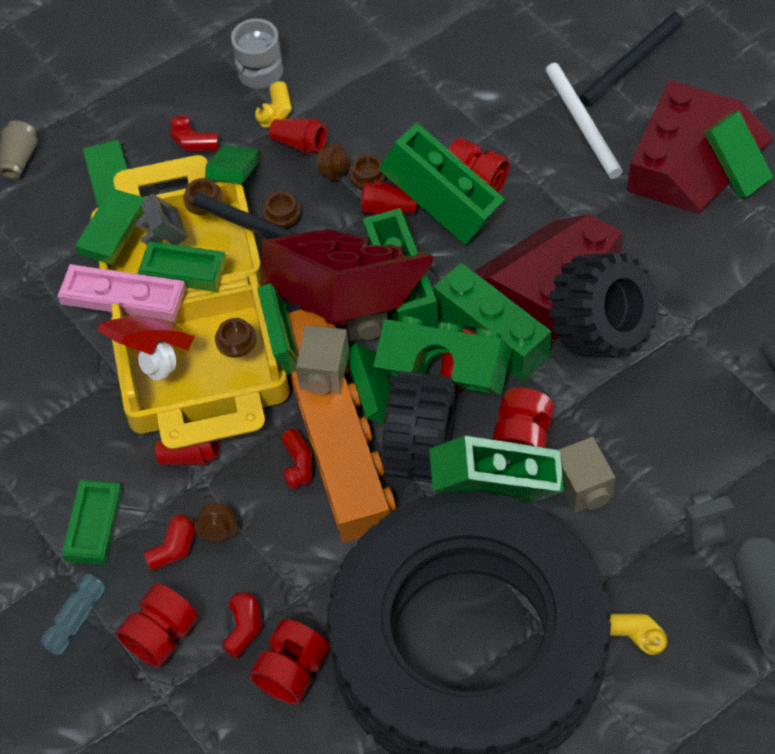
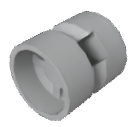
(257, 53)

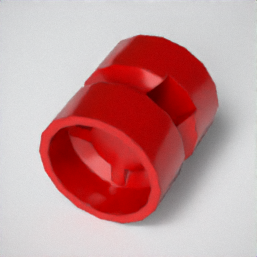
(489, 166)
(524, 417)
(153, 629)
(292, 656)

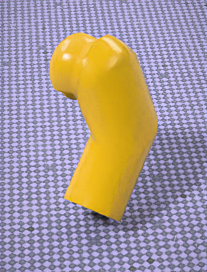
(278, 109)
(640, 630)

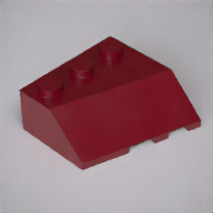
(675, 156)
(529, 267)
(340, 274)

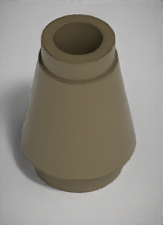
(16, 148)

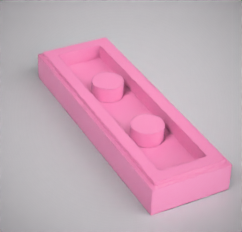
(134, 292)

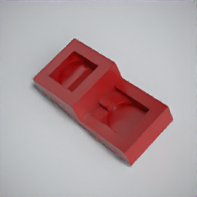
(144, 333)

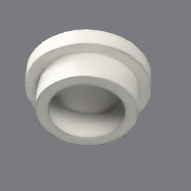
(159, 363)

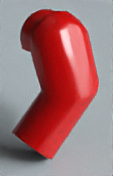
(189, 139)
(301, 456)
(176, 543)
(247, 621)

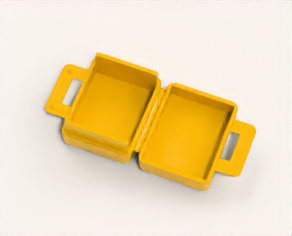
(206, 392)

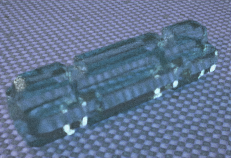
(72, 614)

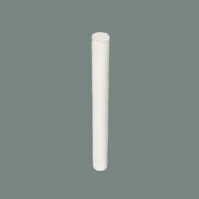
(584, 121)

